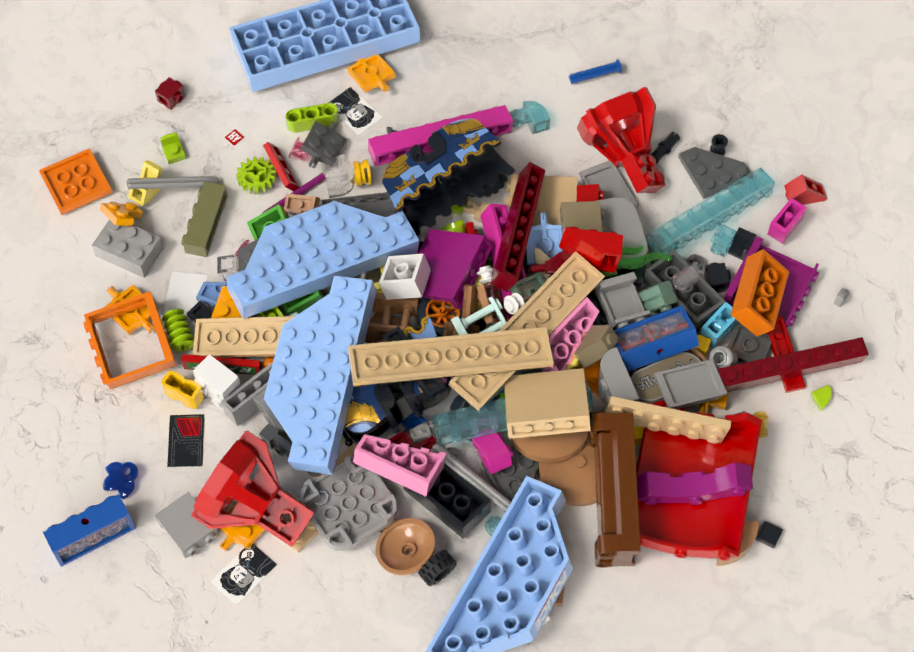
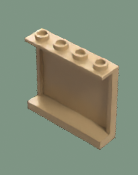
(553, 192)
(546, 403)

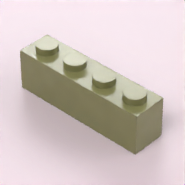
(204, 219)

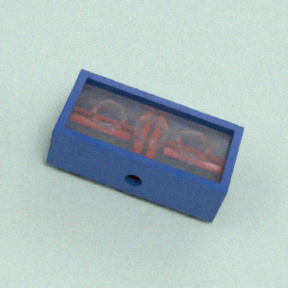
(656, 338)
(89, 530)

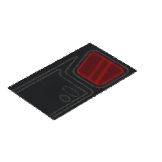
(185, 440)

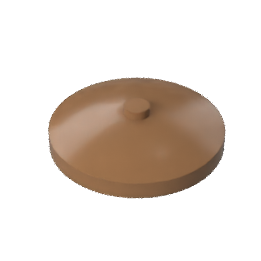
(551, 447)
(573, 477)

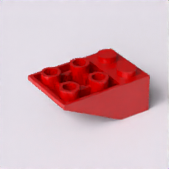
(598, 248)

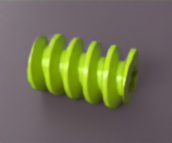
(178, 330)

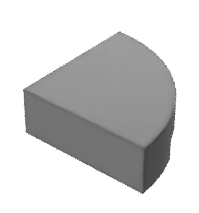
(841, 296)

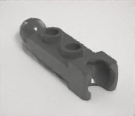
(273, 439)

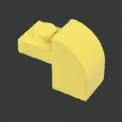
(144, 196)

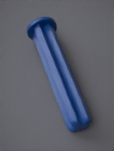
(596, 72)

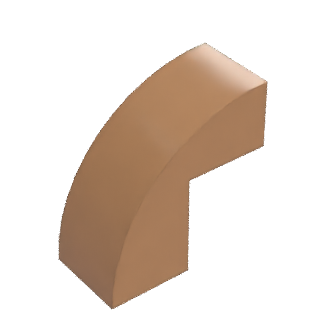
(749, 535)

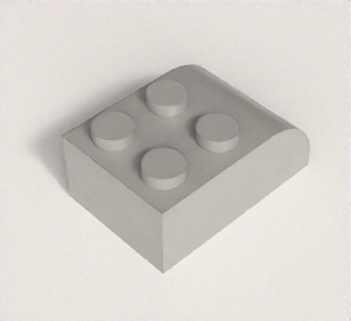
(614, 378)

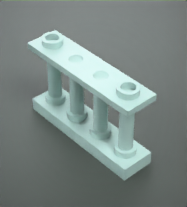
(462, 323)

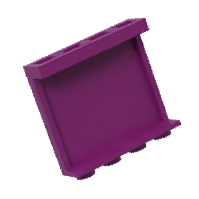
(453, 263)
(796, 287)

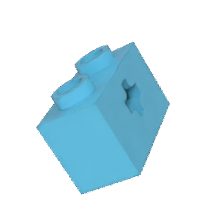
(719, 325)

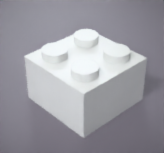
(405, 276)
(215, 380)

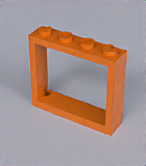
(117, 309)

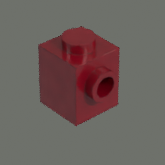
(170, 93)

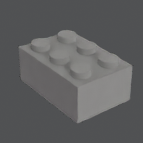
(128, 247)

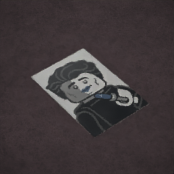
(355, 111)
(243, 573)

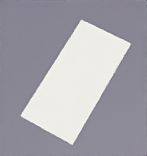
(183, 293)

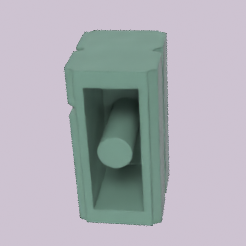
(658, 298)

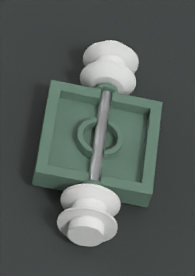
(522, 292)

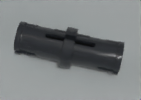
(665, 146)

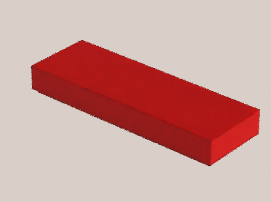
(281, 166)

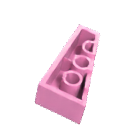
(569, 334)
(400, 463)

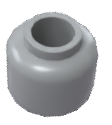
(723, 356)

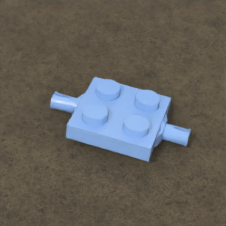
(544, 237)

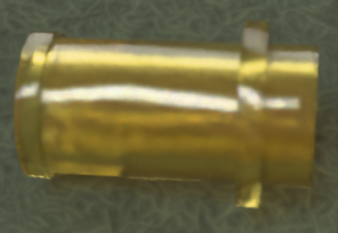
(763, 431)

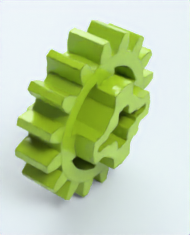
(256, 175)

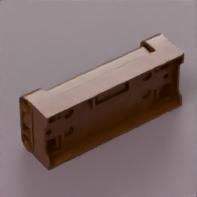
(615, 489)

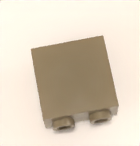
(582, 215)

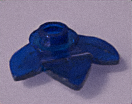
(119, 480)

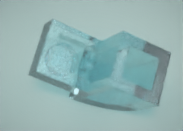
(533, 114)

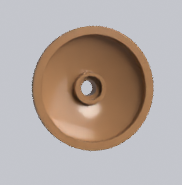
(399, 540)

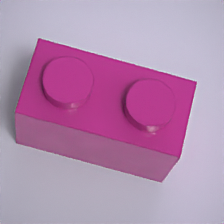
(787, 220)
(493, 452)

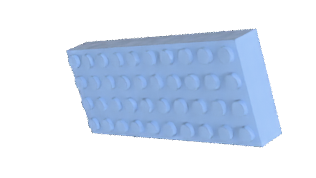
(320, 38)

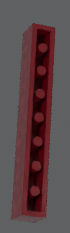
(518, 227)
(793, 364)

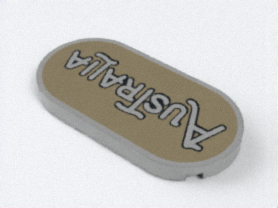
(645, 381)

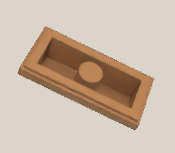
(470, 300)

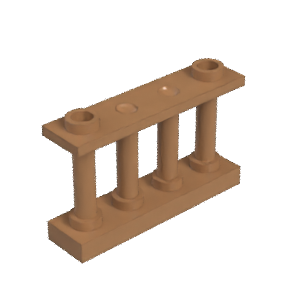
(398, 306)

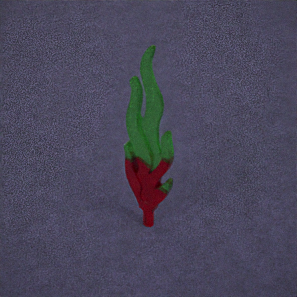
(559, 259)

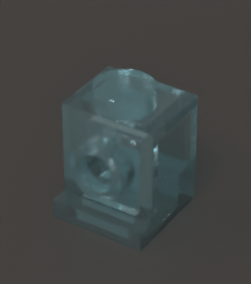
(722, 240)

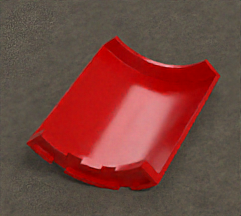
(705, 529)

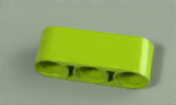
(303, 118)

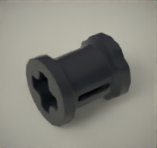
(719, 143)

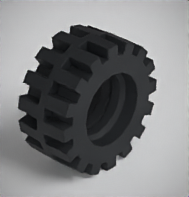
(437, 567)

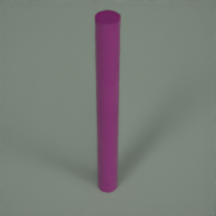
(321, 177)

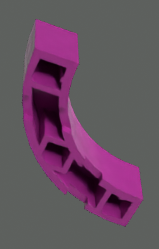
(694, 486)

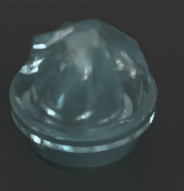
(492, 524)

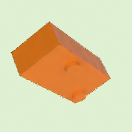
(760, 293)

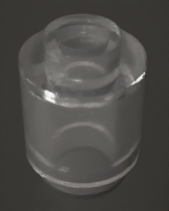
(686, 277)

